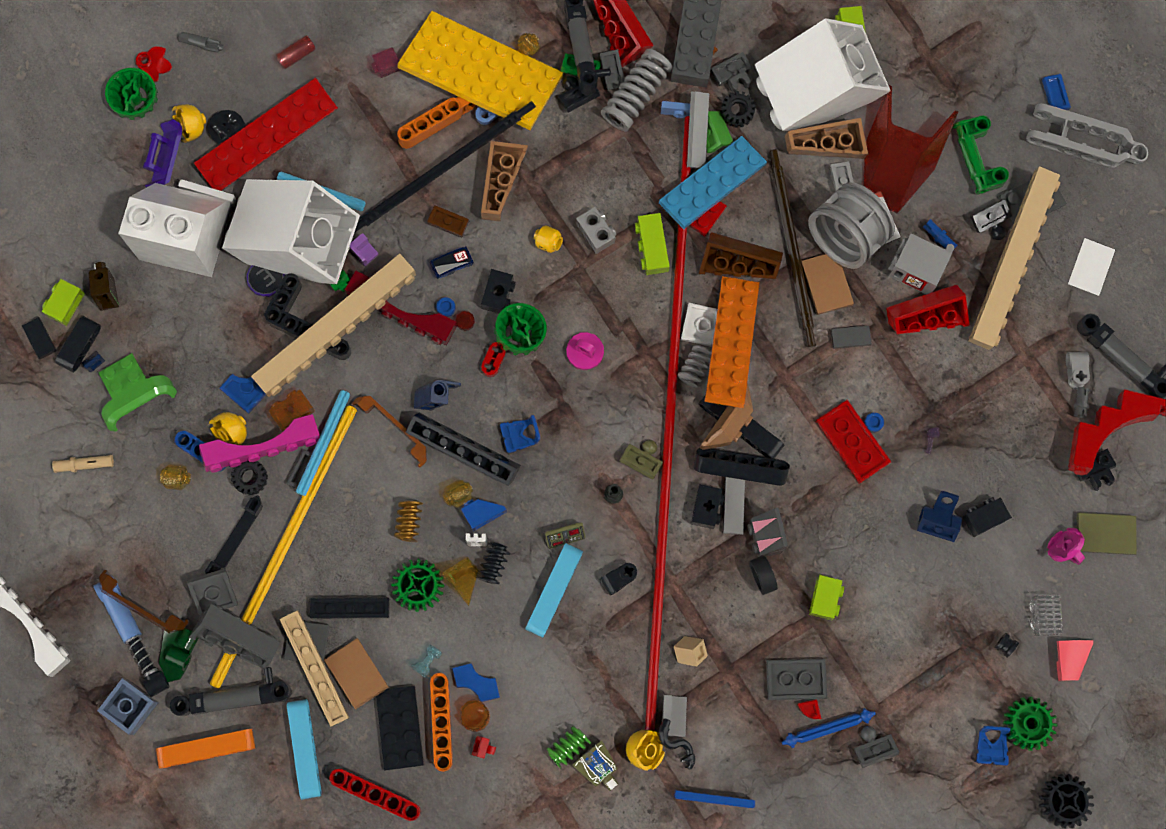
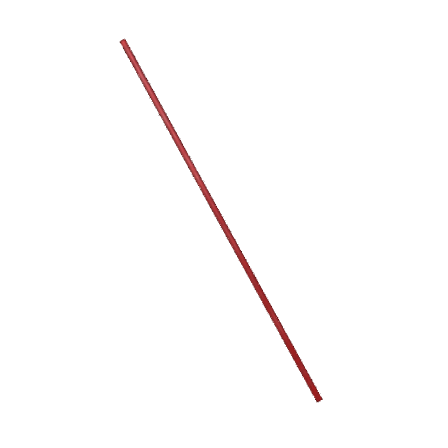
(667, 457)

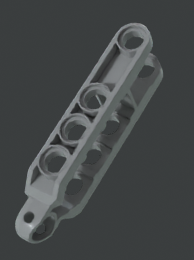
(1128, 149)

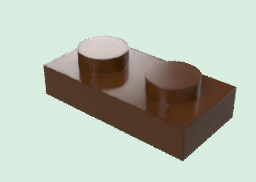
(448, 221)

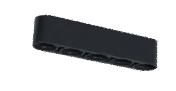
(753, 434)
(741, 466)

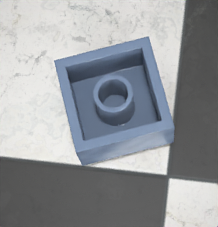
(127, 706)

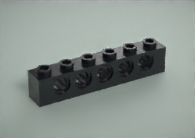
(463, 448)

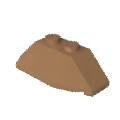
(729, 425)

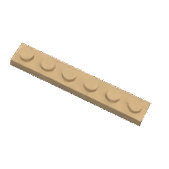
(314, 668)

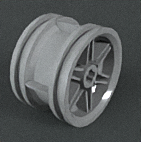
(851, 225)

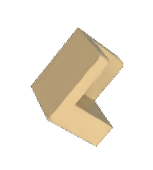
(690, 651)

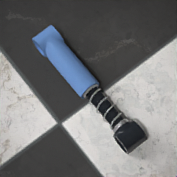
(154, 680)

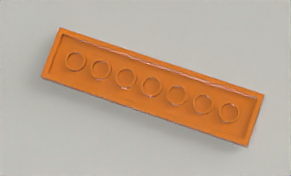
(732, 342)

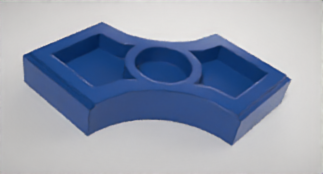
(484, 687)

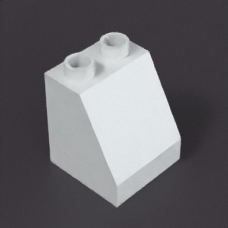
(821, 75)
(175, 228)
(291, 229)

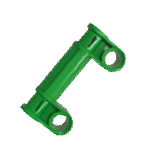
(967, 133)

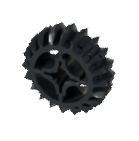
(1072, 795)

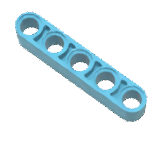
(554, 590)
(304, 749)

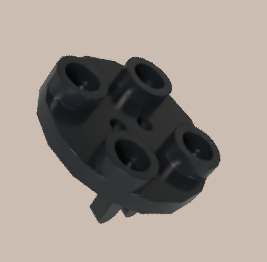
(219, 132)

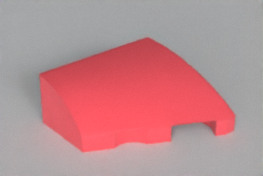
(1072, 658)

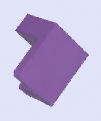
(363, 250)

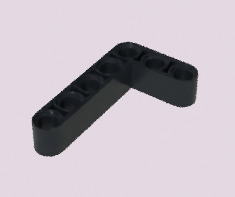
(285, 317)

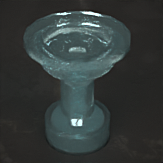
(423, 667)

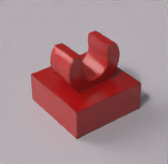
(481, 747)

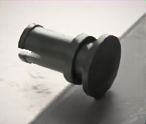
(613, 493)

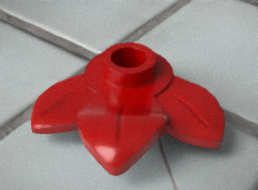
(156, 62)

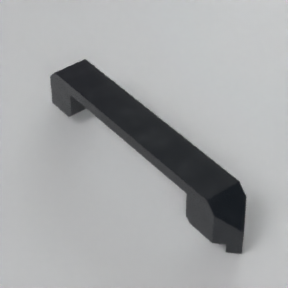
(251, 512)

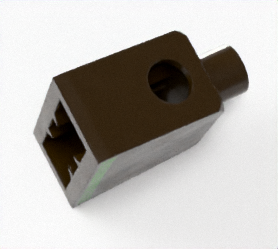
(103, 287)

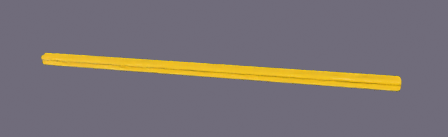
(287, 538)

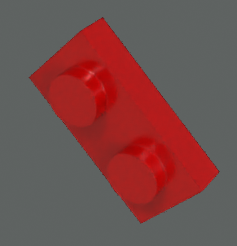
(708, 219)

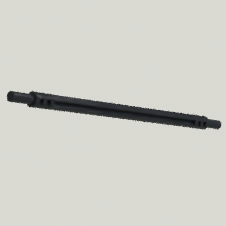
(443, 166)

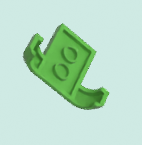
(130, 389)

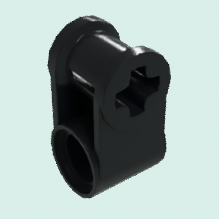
(615, 580)

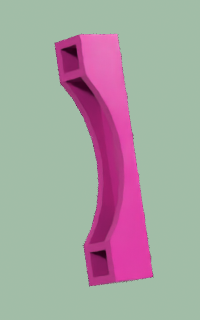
(222, 454)

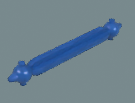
(828, 728)

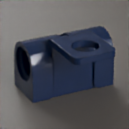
(433, 394)
(940, 519)

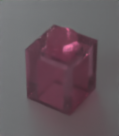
(385, 62)

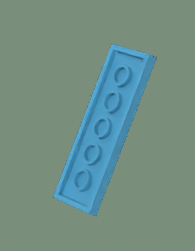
(712, 182)

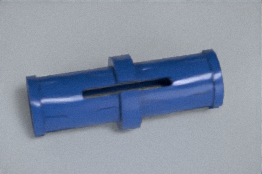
(938, 235)

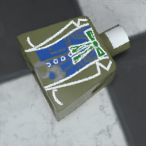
(597, 766)

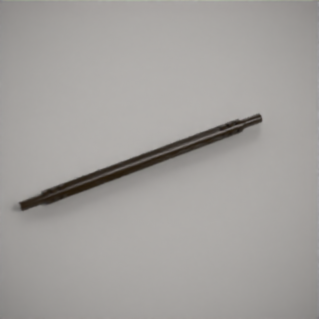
(792, 247)

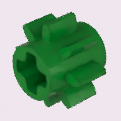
(342, 282)

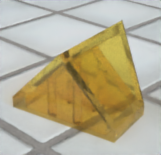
(462, 578)

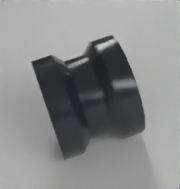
(1006, 645)

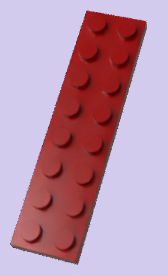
(266, 135)

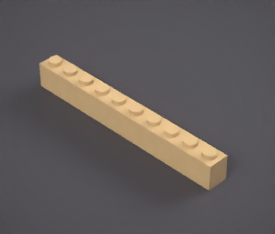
(1014, 258)
(334, 325)

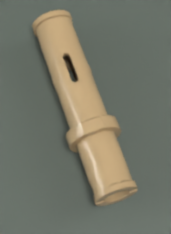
(82, 463)

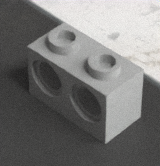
(592, 231)

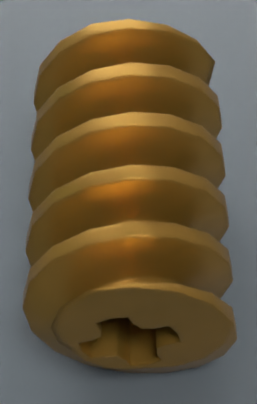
(407, 521)

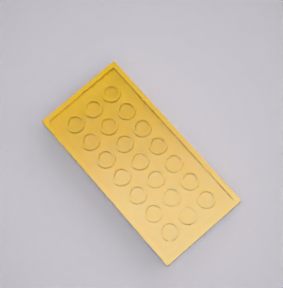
(479, 69)

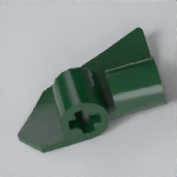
(176, 654)

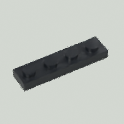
(349, 608)

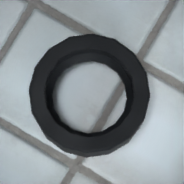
(763, 575)

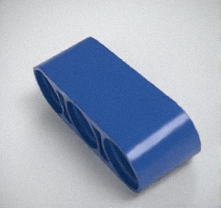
(193, 445)

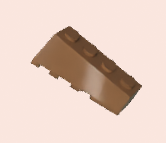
(501, 172)

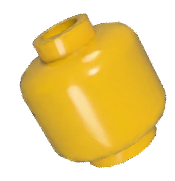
(548, 239)

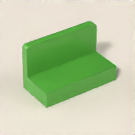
(717, 132)

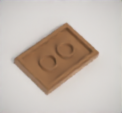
(826, 284)
(356, 673)

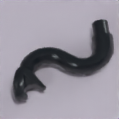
(689, 757)

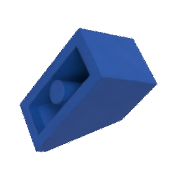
(481, 512)

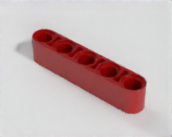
(366, 790)

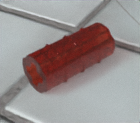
(295, 52)

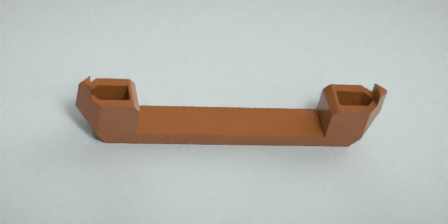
(367, 403)

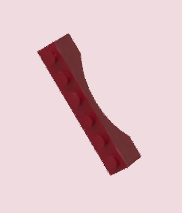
(434, 326)

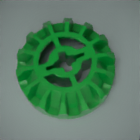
(125, 84)
(524, 318)

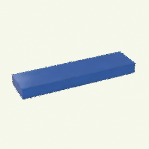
(714, 799)

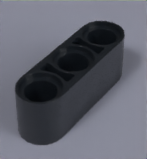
(78, 344)

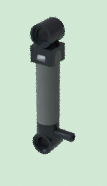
(581, 46)
(1103, 338)
(232, 698)

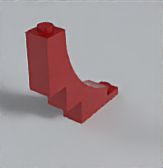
(1130, 409)

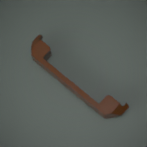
(172, 624)

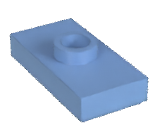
(677, 109)

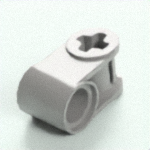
(1077, 365)

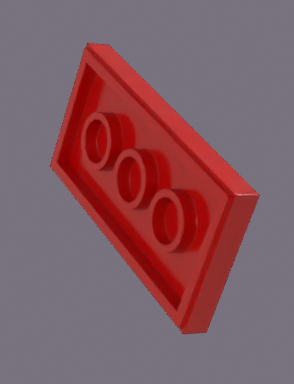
(853, 441)

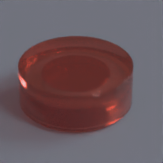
(465, 321)

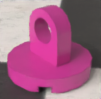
(585, 351)
(1067, 546)

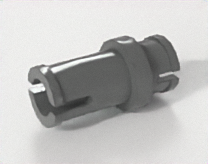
(1081, 405)

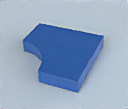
(243, 392)

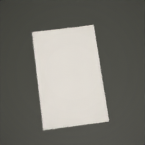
(1091, 266)

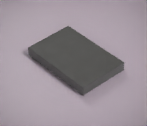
(796, 679)

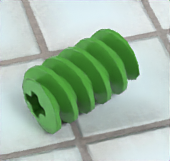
(568, 746)

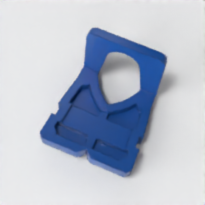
(514, 435)
(992, 752)

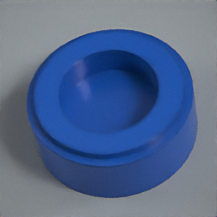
(446, 306)
(874, 422)

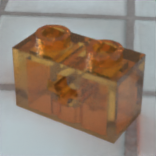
(298, 402)

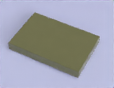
(1108, 533)

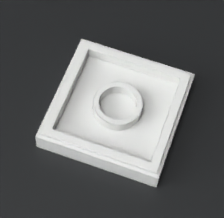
(699, 324)

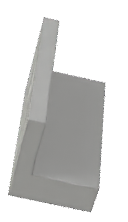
(675, 710)

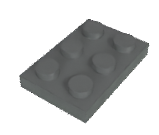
(1015, 197)

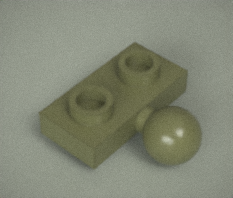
(642, 460)

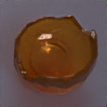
(475, 715)

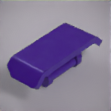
(167, 152)

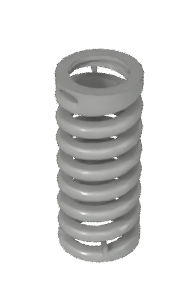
(639, 92)

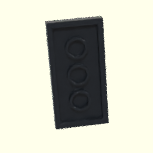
(399, 728)

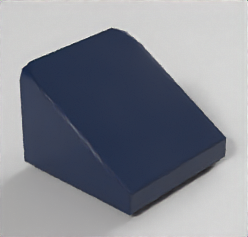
(93, 361)

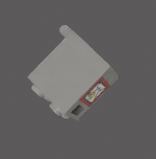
(919, 263)

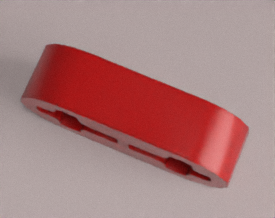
(490, 357)

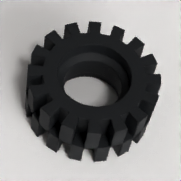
(738, 119)
(252, 488)

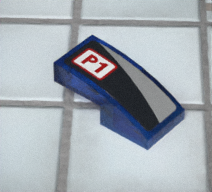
(450, 262)

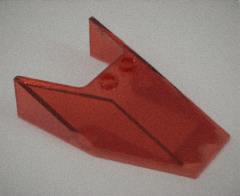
(900, 158)

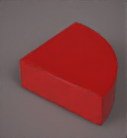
(810, 709)

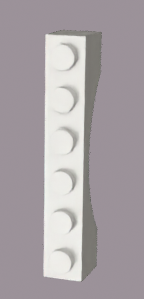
(47, 653)

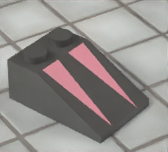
(768, 533)

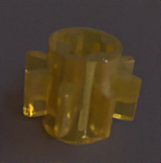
(528, 44)

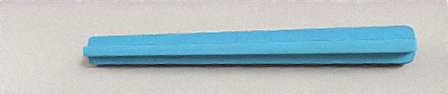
(322, 443)

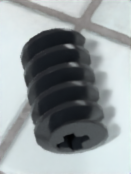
(493, 564)

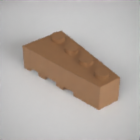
(831, 140)

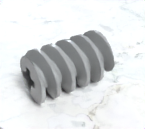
(695, 365)

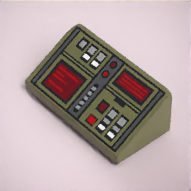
(565, 535)

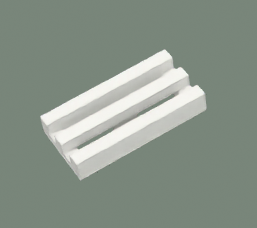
(476, 541)

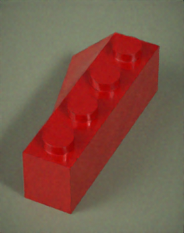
(623, 30)
(930, 311)

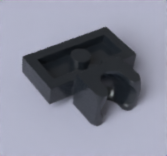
(1101, 470)

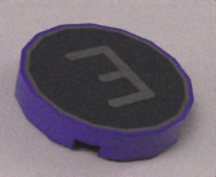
(263, 281)

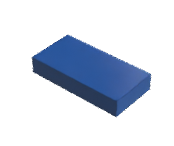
(1056, 91)

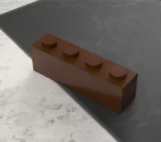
(739, 258)

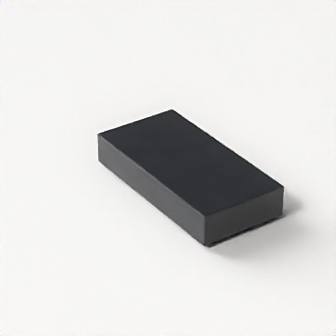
(39, 338)

